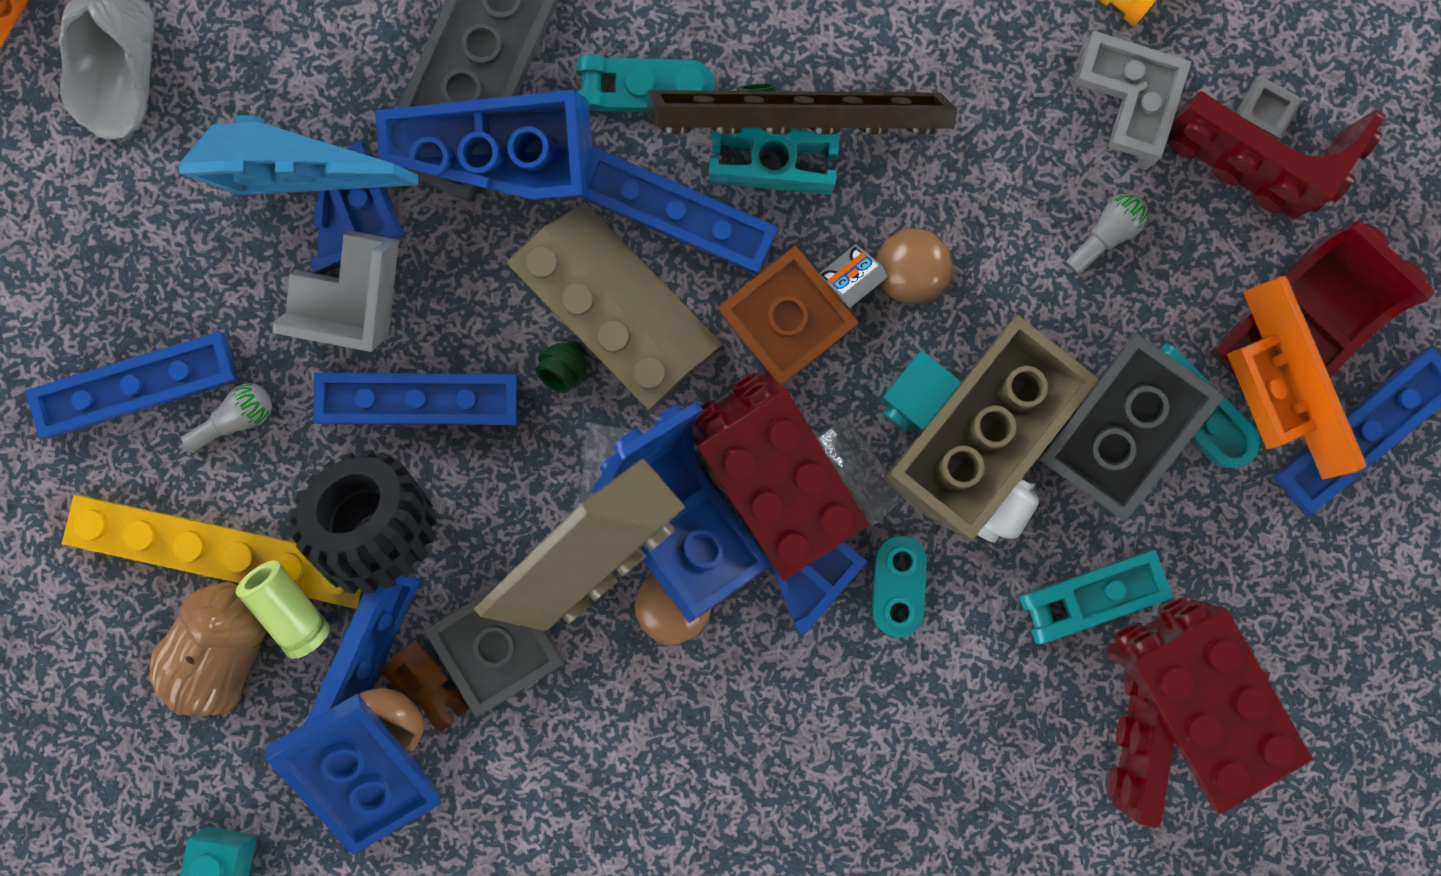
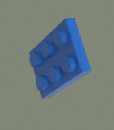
(353, 774)

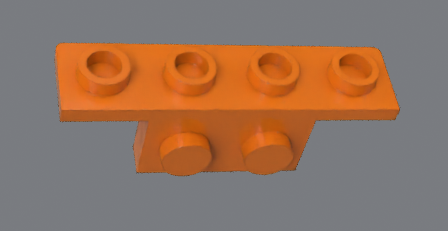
(1290, 384)

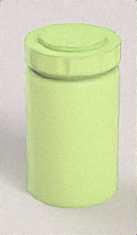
(283, 609)

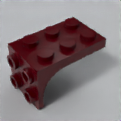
(1265, 166)
(1346, 291)
(776, 473)
(1212, 700)
(1145, 760)

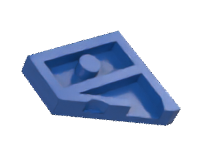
(354, 210)
(819, 584)

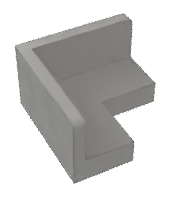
(1146, 83)
(345, 309)

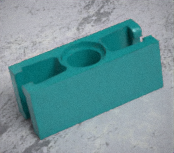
(784, 179)

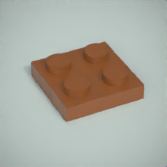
(787, 316)

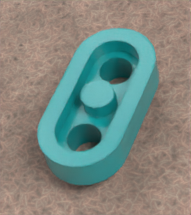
(899, 586)

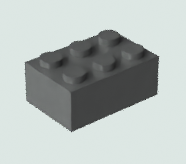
(1131, 426)

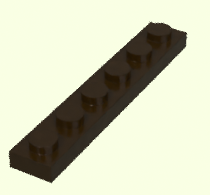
(782, 110)

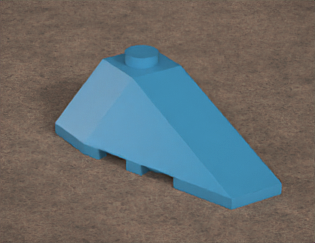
(264, 159)

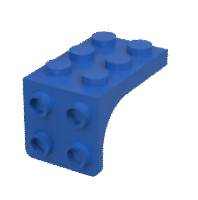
(711, 548)

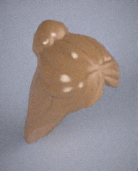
(207, 653)

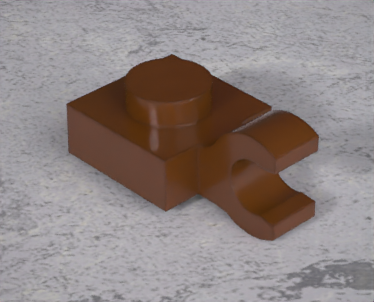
(421, 680)

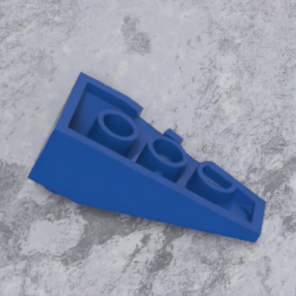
(508, 144)

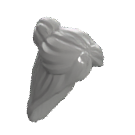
(106, 64)

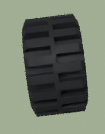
(384, 544)

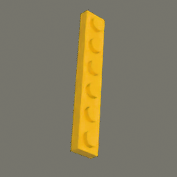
(191, 546)

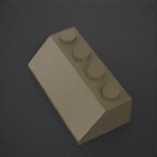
(615, 305)
(991, 429)
(585, 551)

